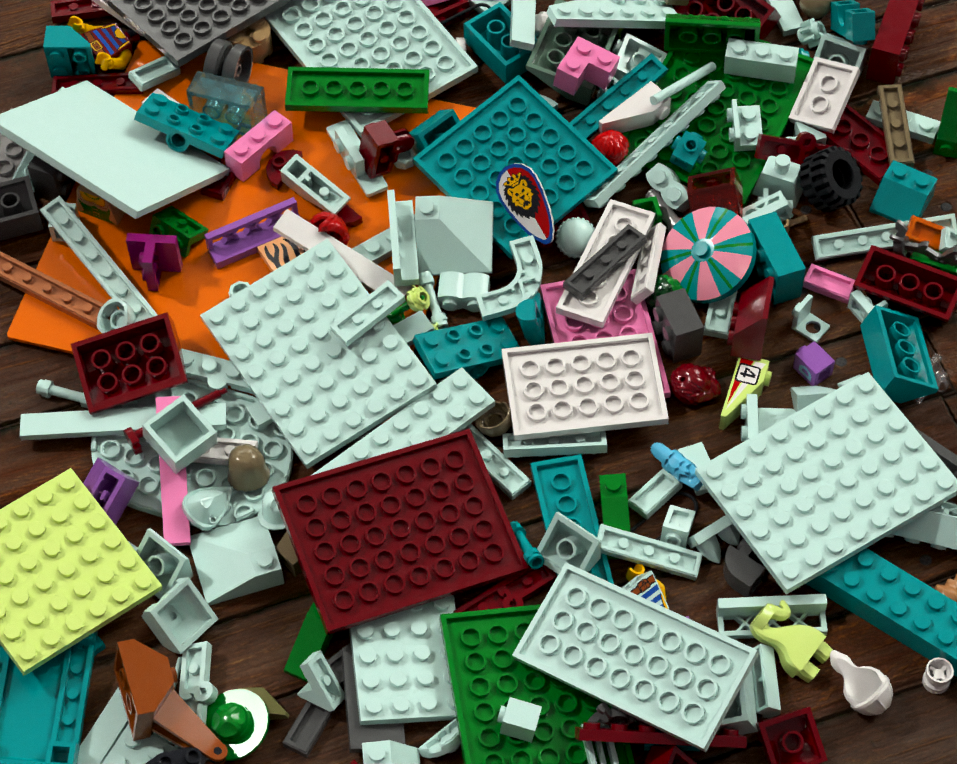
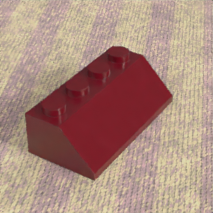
(908, 283)

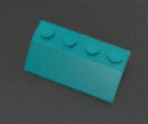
(898, 354)

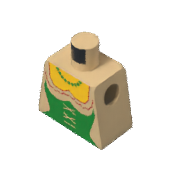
(97, 207)

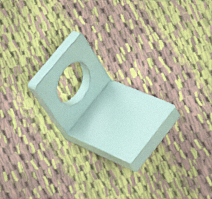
(803, 317)

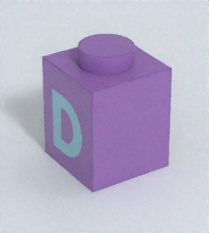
(813, 363)

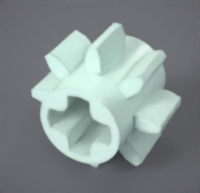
(810, 32)

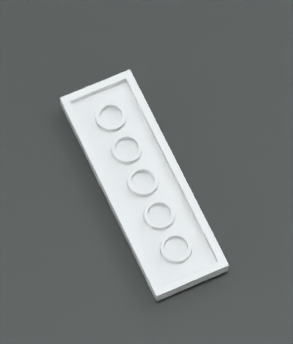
(599, 303)

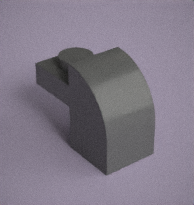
(741, 570)

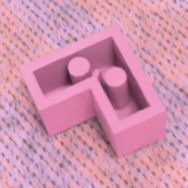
(586, 63)

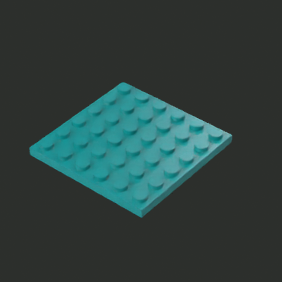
(512, 129)

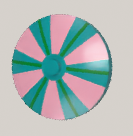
(709, 254)

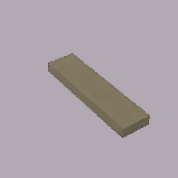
(895, 124)

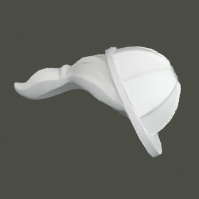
(864, 686)

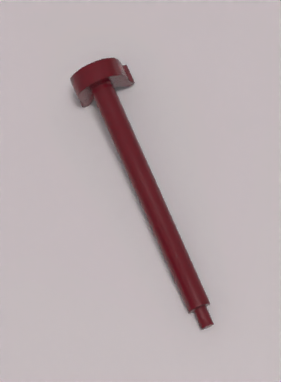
(133, 436)

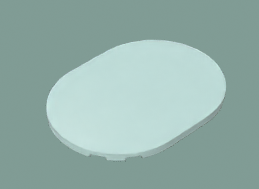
(240, 425)

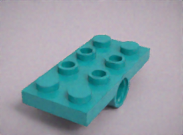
(186, 126)
(467, 346)

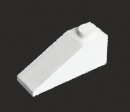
(636, 111)

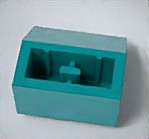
(67, 52)

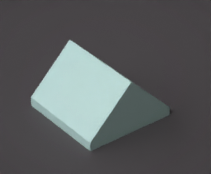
(570, 544)
(163, 560)

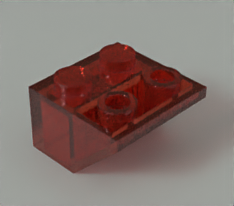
(716, 189)

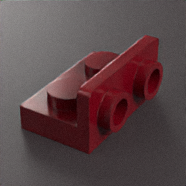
(449, 8)

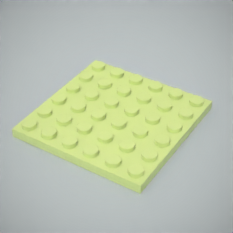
(63, 571)

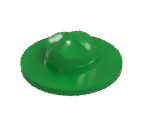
(238, 721)

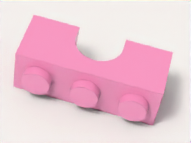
(245, 154)

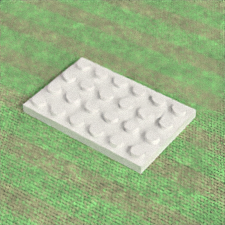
(584, 386)

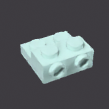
(632, 52)

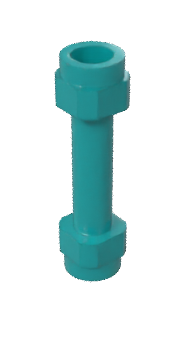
(531, 554)

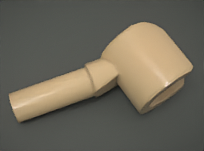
(789, 223)

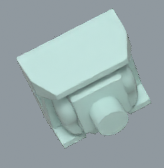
(179, 616)

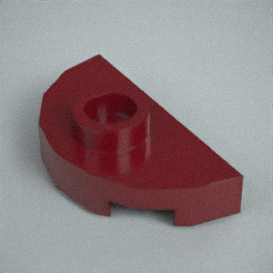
(276, 163)

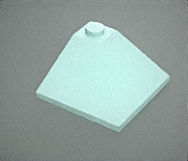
(454, 234)
(235, 560)

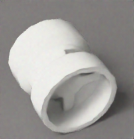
(935, 670)

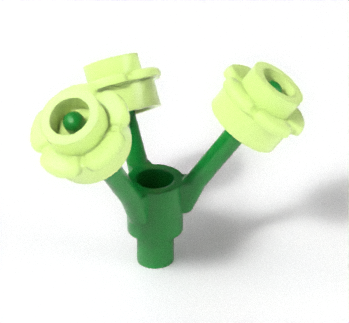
(417, 300)

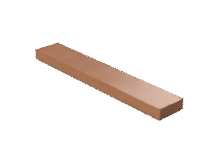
(49, 290)

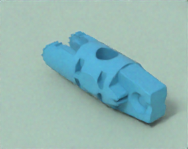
(677, 465)

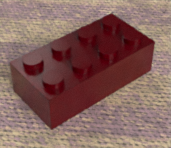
(892, 40)

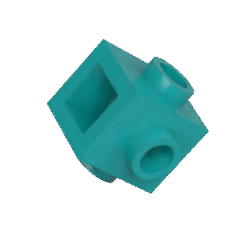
(688, 150)

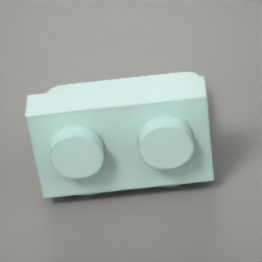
(759, 418)

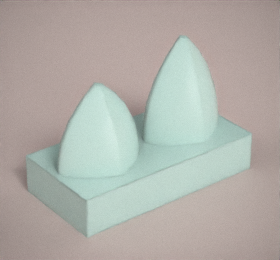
(707, 542)

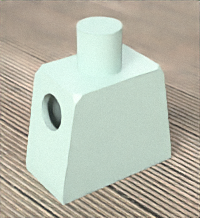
(781, 175)

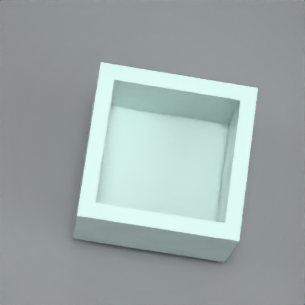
(179, 434)

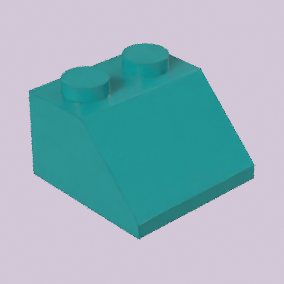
(433, 128)
(903, 193)

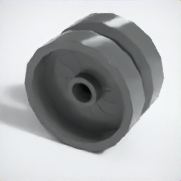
(229, 60)

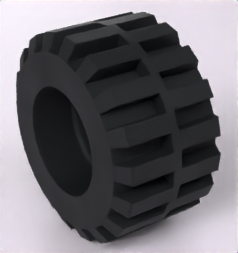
(830, 179)

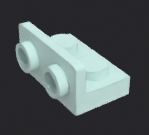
(745, 126)

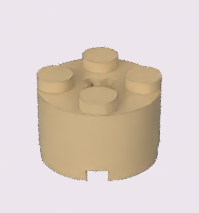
(258, 37)

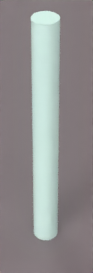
(682, 83)

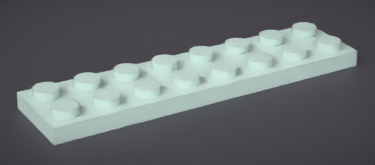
(438, 413)

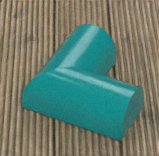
(532, 319)

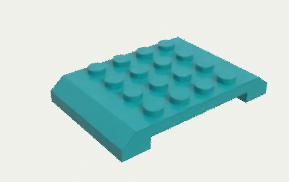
(46, 707)

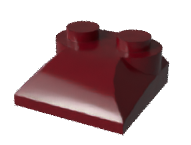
(792, 738)

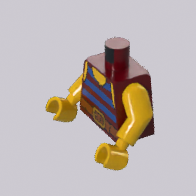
(109, 44)

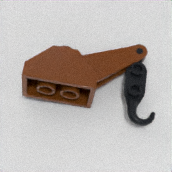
(155, 706)

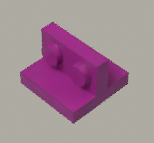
(153, 255)

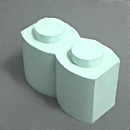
(668, 183)
(460, 290)

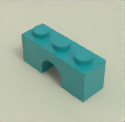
(852, 21)

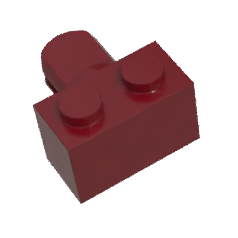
(382, 146)

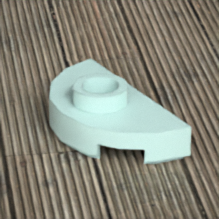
(443, 742)

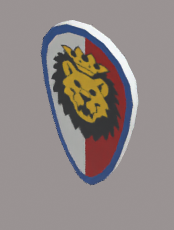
(526, 201)

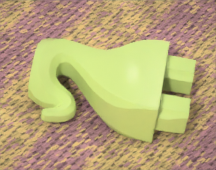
(792, 643)

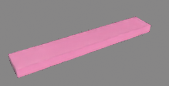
(173, 490)

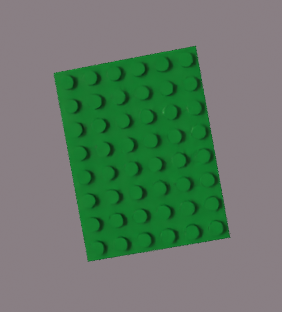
(775, 103)
(487, 675)

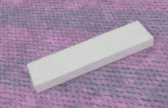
(648, 264)

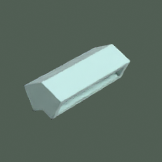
(766, 682)

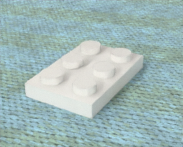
(824, 94)

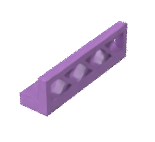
(245, 243)

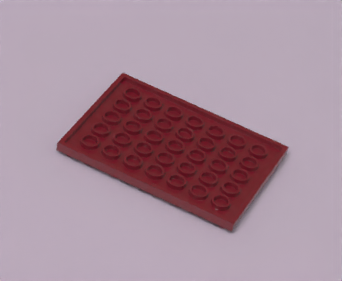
(398, 530)

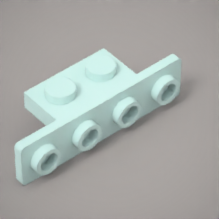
(347, 144)

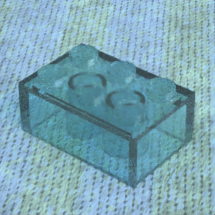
(227, 100)

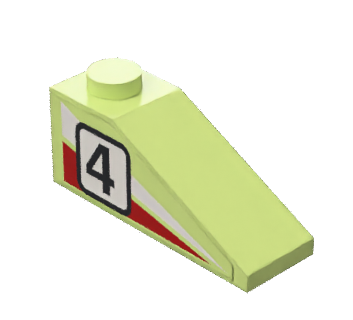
(748, 378)

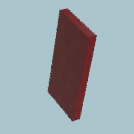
(865, 141)

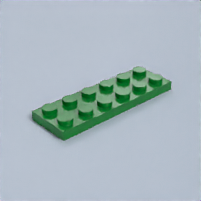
(357, 90)

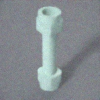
(427, 282)
(47, 388)

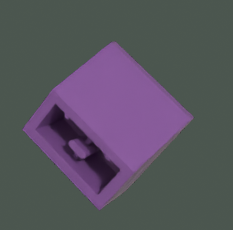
(110, 488)

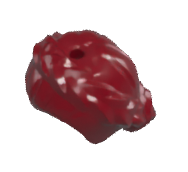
(698, 386)

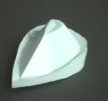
(206, 504)

